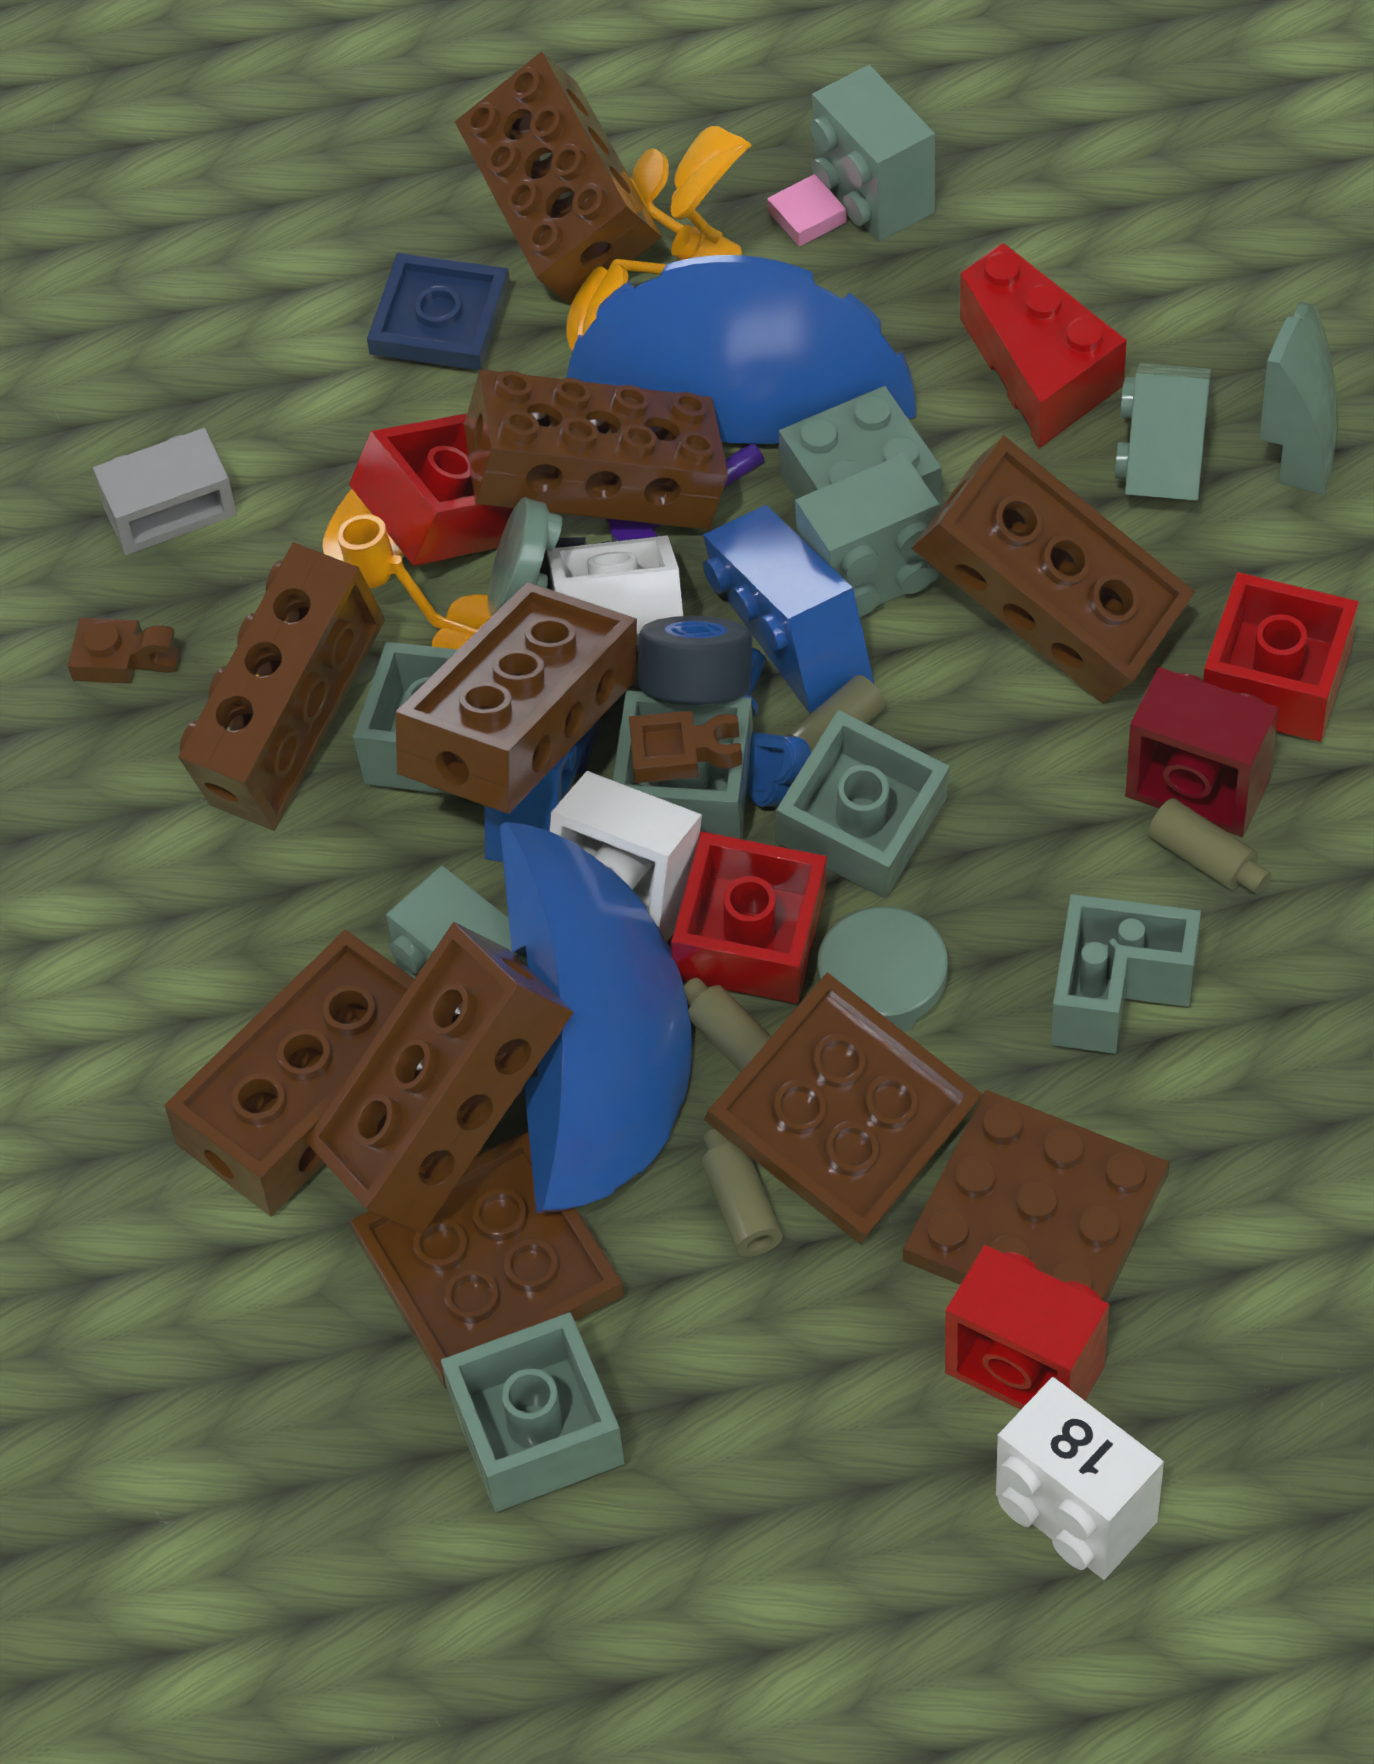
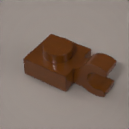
(116, 647)

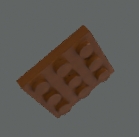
(843, 1107)
(1040, 1192)
(488, 1260)

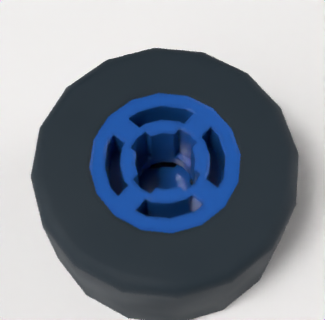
(694, 660)

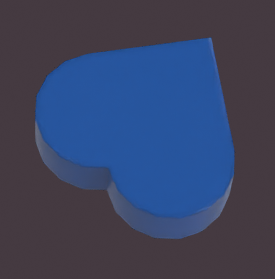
(774, 766)

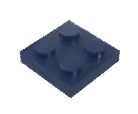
(438, 311)

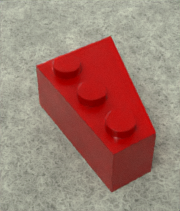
(1040, 342)

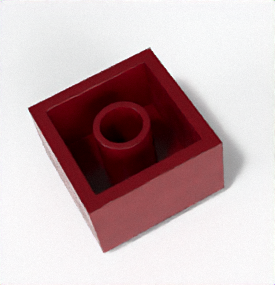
(1201, 749)

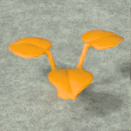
(697, 173)
(363, 541)

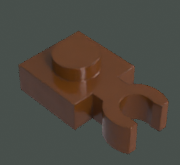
(670, 745)

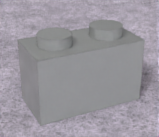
(165, 491)

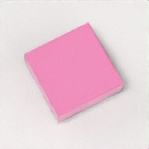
(806, 210)

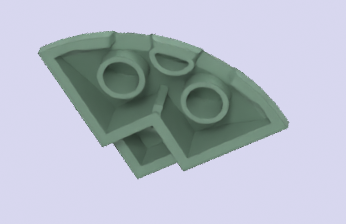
(1301, 401)

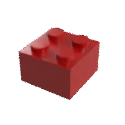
(424, 492)
(1284, 649)
(749, 916)
(1022, 1327)

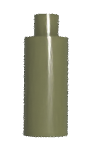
(856, 698)
(1207, 847)
(725, 1022)
(740, 1196)

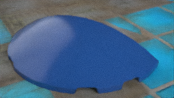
(746, 336)
(626, 1052)

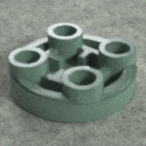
(521, 551)
(887, 961)

